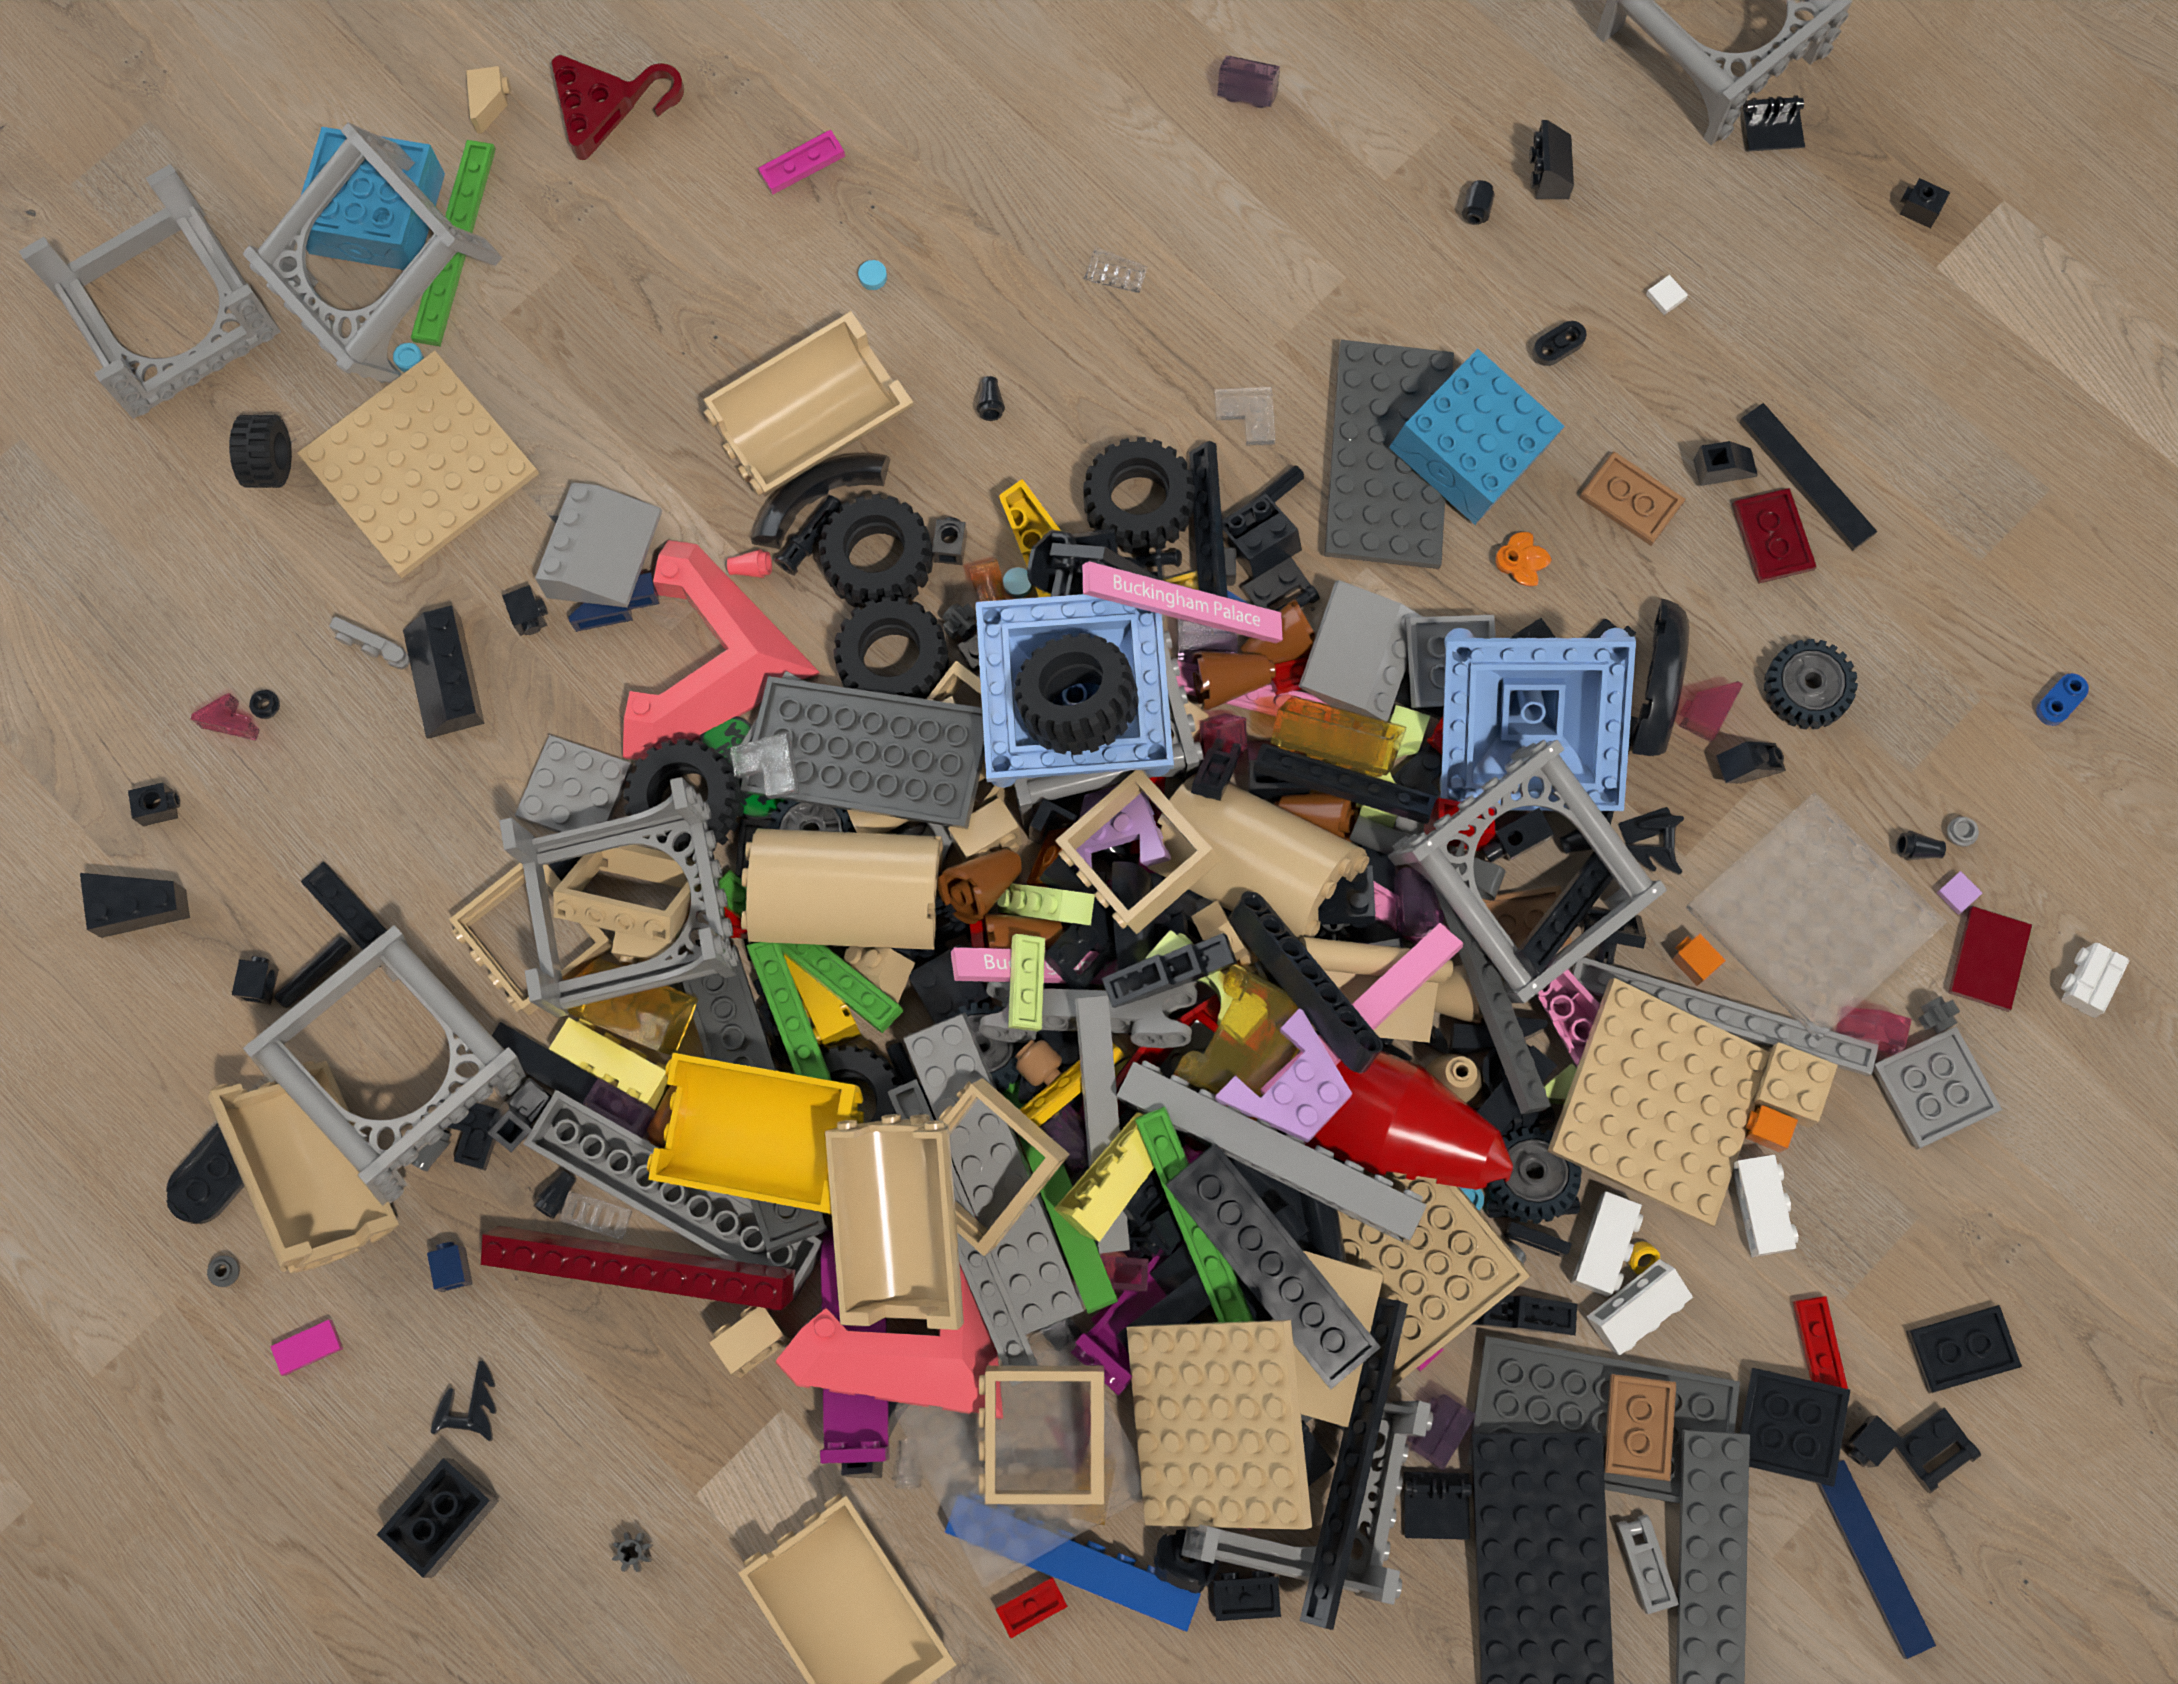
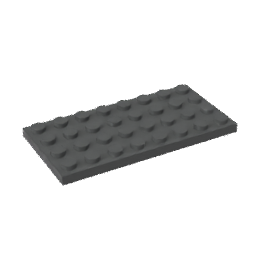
(1375, 499)
(875, 751)
(1568, 1391)

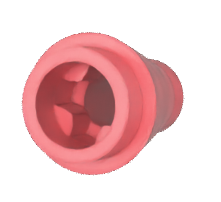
(751, 564)

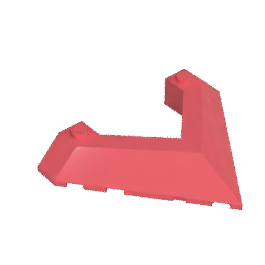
(727, 683)
(897, 1366)

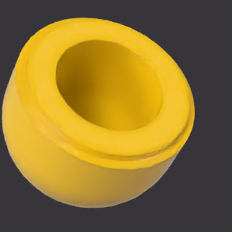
(1639, 1249)

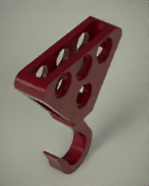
(591, 86)

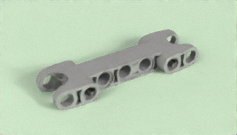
(1144, 1018)

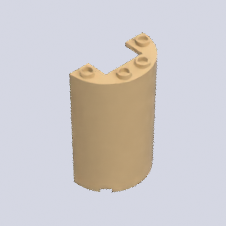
(805, 405)
(1263, 853)
(841, 888)
(296, 1177)
(894, 1221)
(844, 1605)

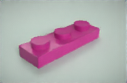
(801, 162)

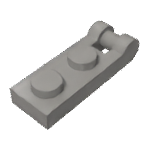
(1647, 1565)

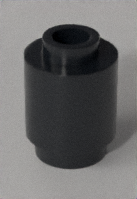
(1478, 202)

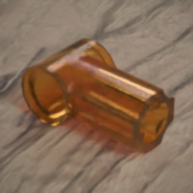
(987, 581)

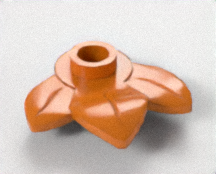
(1525, 556)

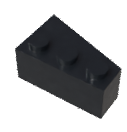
(130, 903)

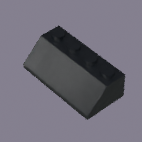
(442, 672)

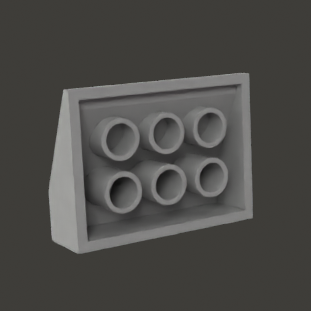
(597, 546)
(1359, 652)

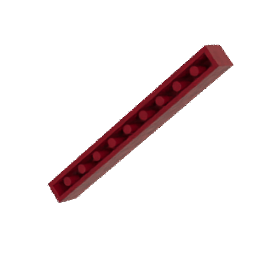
(638, 1267)

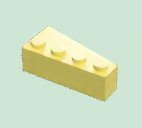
(611, 1062)
(1108, 1184)

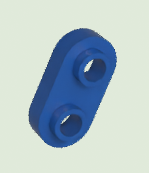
(2064, 698)

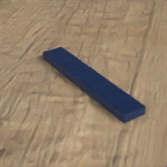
(1877, 1564)

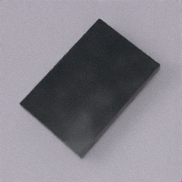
(1964, 1349)

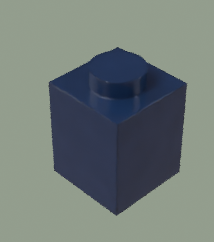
(449, 1267)

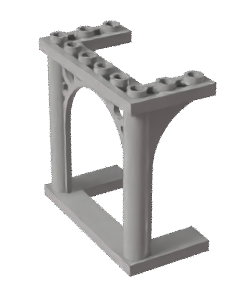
(1718, 86)
(288, 277)
(188, 368)
(1186, 754)
(678, 815)
(1431, 858)
(376, 1166)
(1363, 1575)

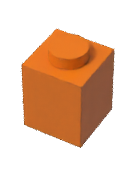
(1697, 958)
(1770, 1128)

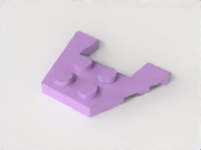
(1129, 824)
(1303, 1095)

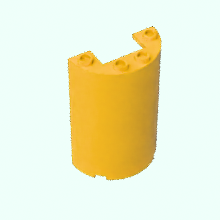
(751, 1131)

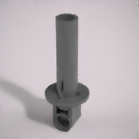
(1382, 838)

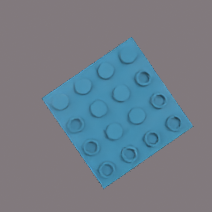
(367, 216)
(1476, 436)

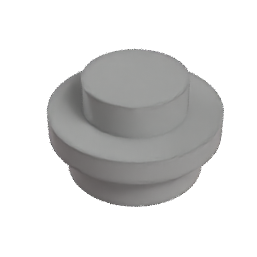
(1962, 831)

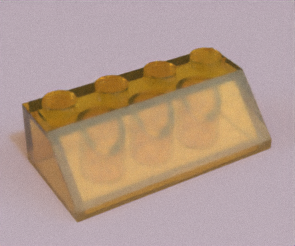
(1337, 735)
(648, 1017)

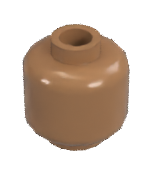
(1038, 1063)

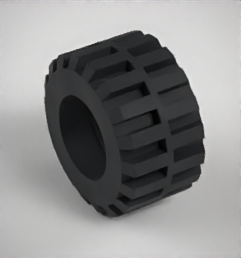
(260, 451)

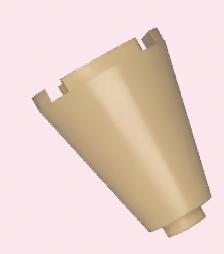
(1457, 997)
(1458, 1075)

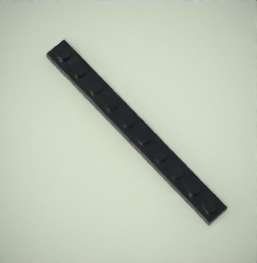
(1353, 1469)

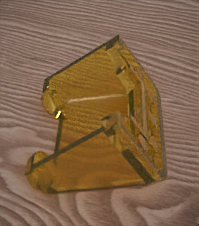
(1247, 1039)

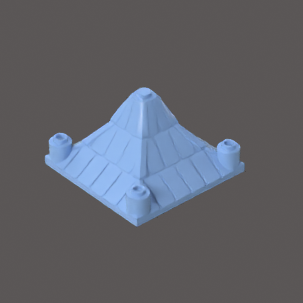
(1016, 628)
(1534, 691)

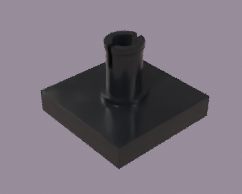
(1629, 934)

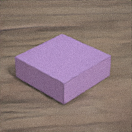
(1959, 892)

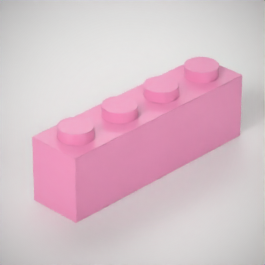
(1571, 1011)

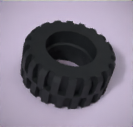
(1143, 461)
(870, 518)
(884, 620)
(1064, 665)
(681, 759)
(868, 1067)

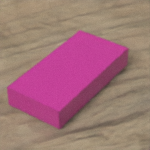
(306, 1347)

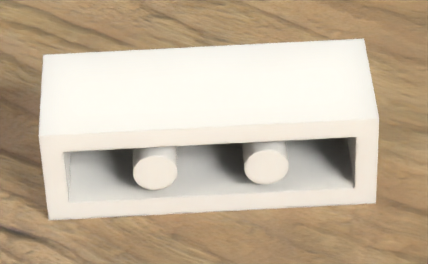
(1764, 1206)
(1607, 1244)
(1639, 1307)

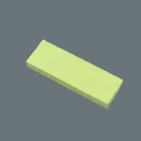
(1026, 982)

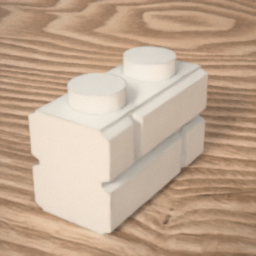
(2094, 979)

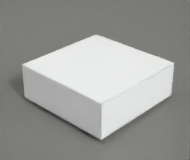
(1666, 294)

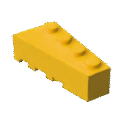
(1027, 519)
(829, 1014)

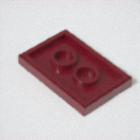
(1774, 535)
(1990, 959)

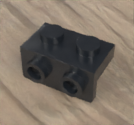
(1246, 1597)

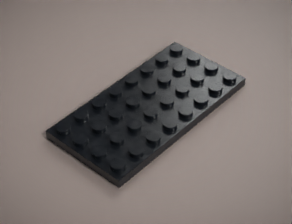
(1542, 1558)

